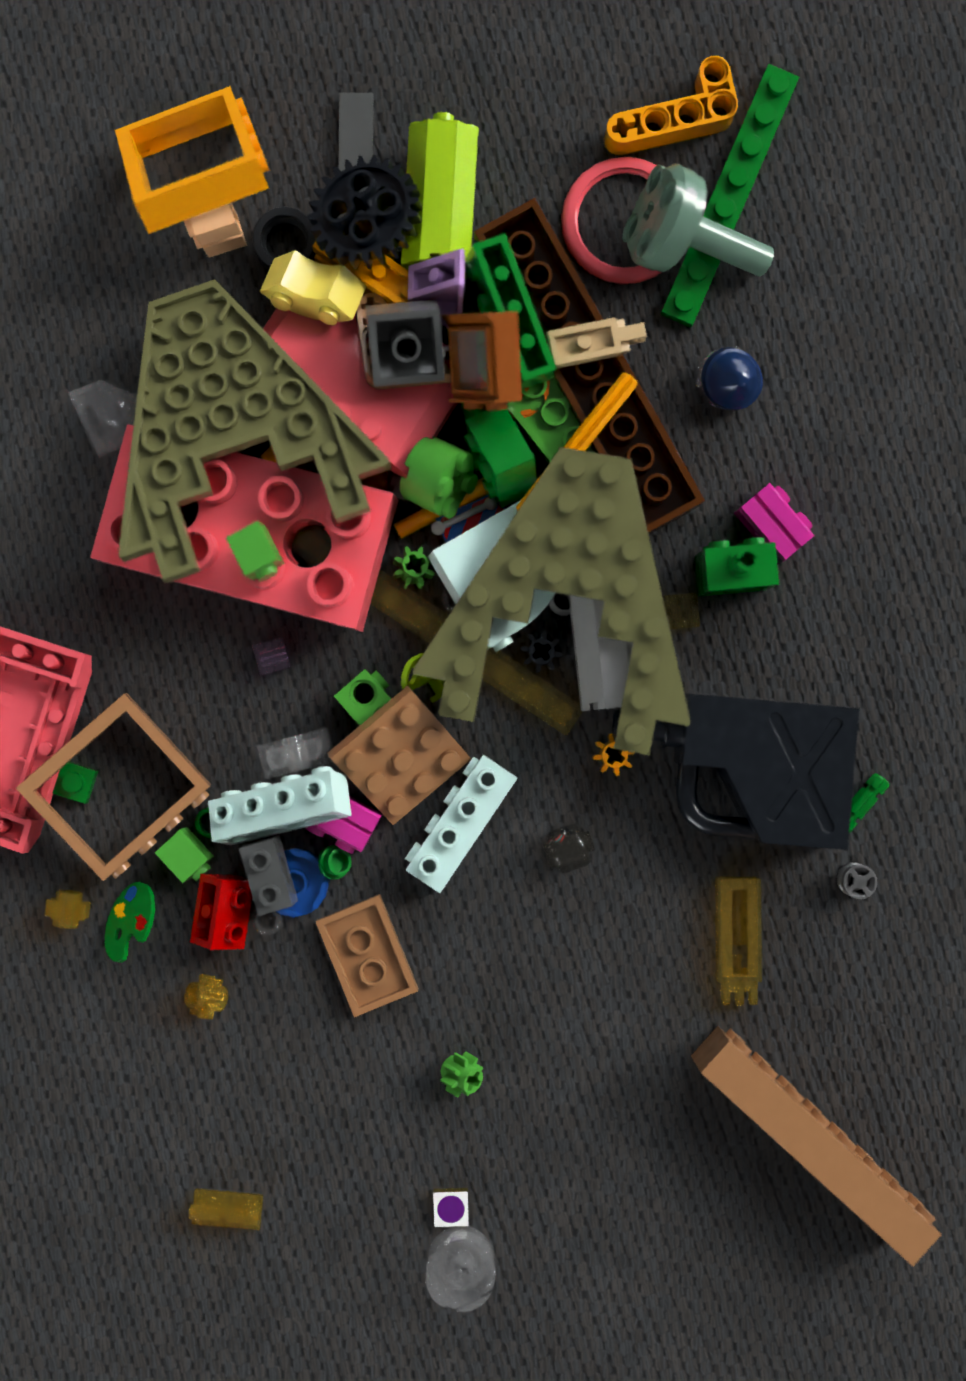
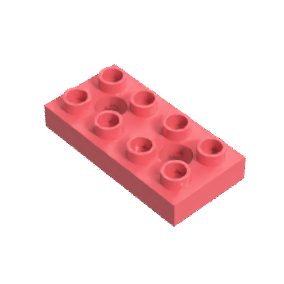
(284, 502)

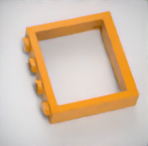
(203, 190)

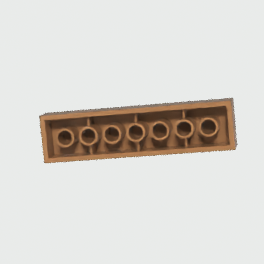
(817, 1144)

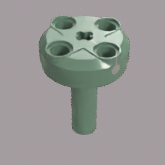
(671, 220)

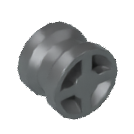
(861, 886)

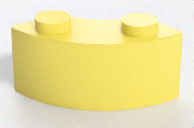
(313, 288)

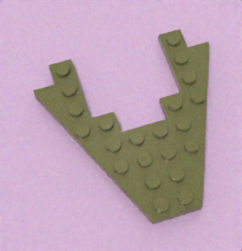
(582, 539)

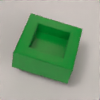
(75, 782)

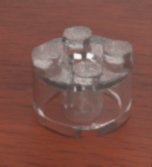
(446, 1279)

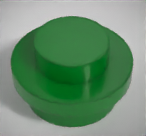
(334, 862)

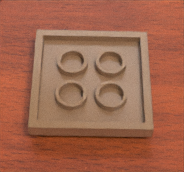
(399, 755)

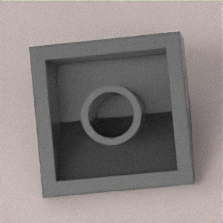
(405, 342)

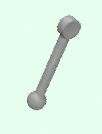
(439, 527)

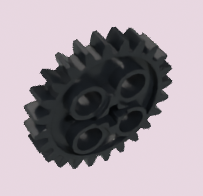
(365, 212)

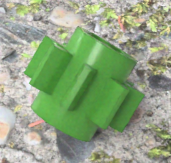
(410, 576)
(461, 1074)

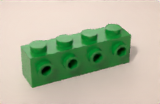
(503, 290)

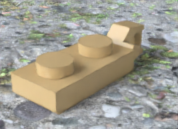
(593, 341)

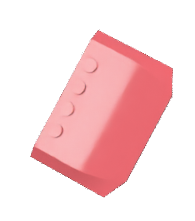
(333, 360)
(38, 713)

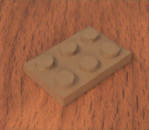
(367, 955)

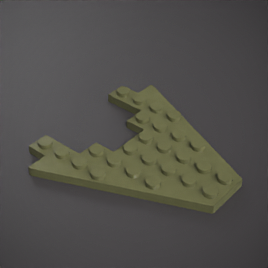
(211, 390)

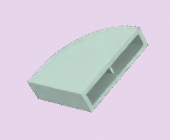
(463, 557)

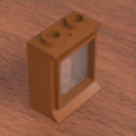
(484, 359)

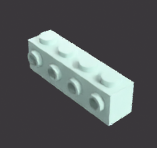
(279, 807)
(461, 822)

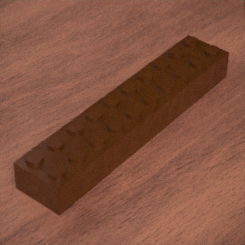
(635, 429)

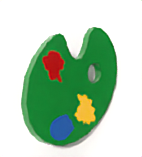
(133, 915)

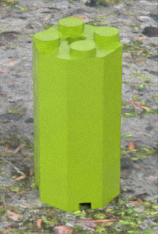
(444, 171)

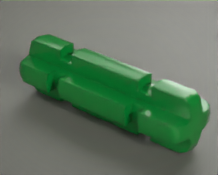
(866, 798)

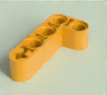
(667, 114)

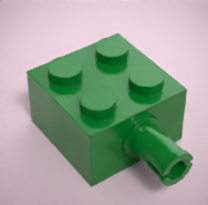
(499, 454)
(737, 568)

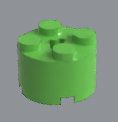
(438, 476)

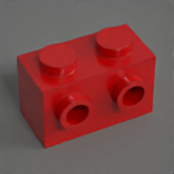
(221, 912)

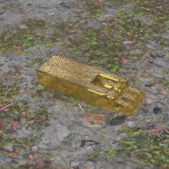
(738, 924)

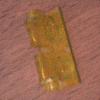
(226, 1209)

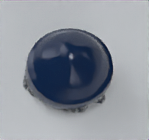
(730, 378)

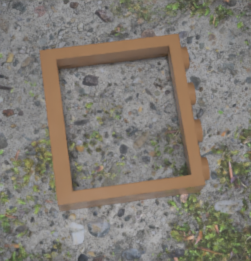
(145, 839)

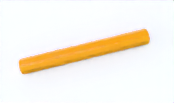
(597, 418)

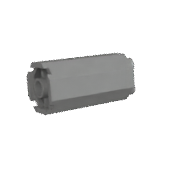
(600, 661)

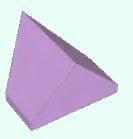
(439, 280)

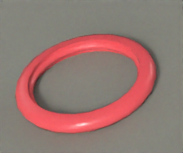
(570, 225)

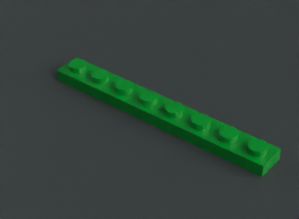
(732, 189)

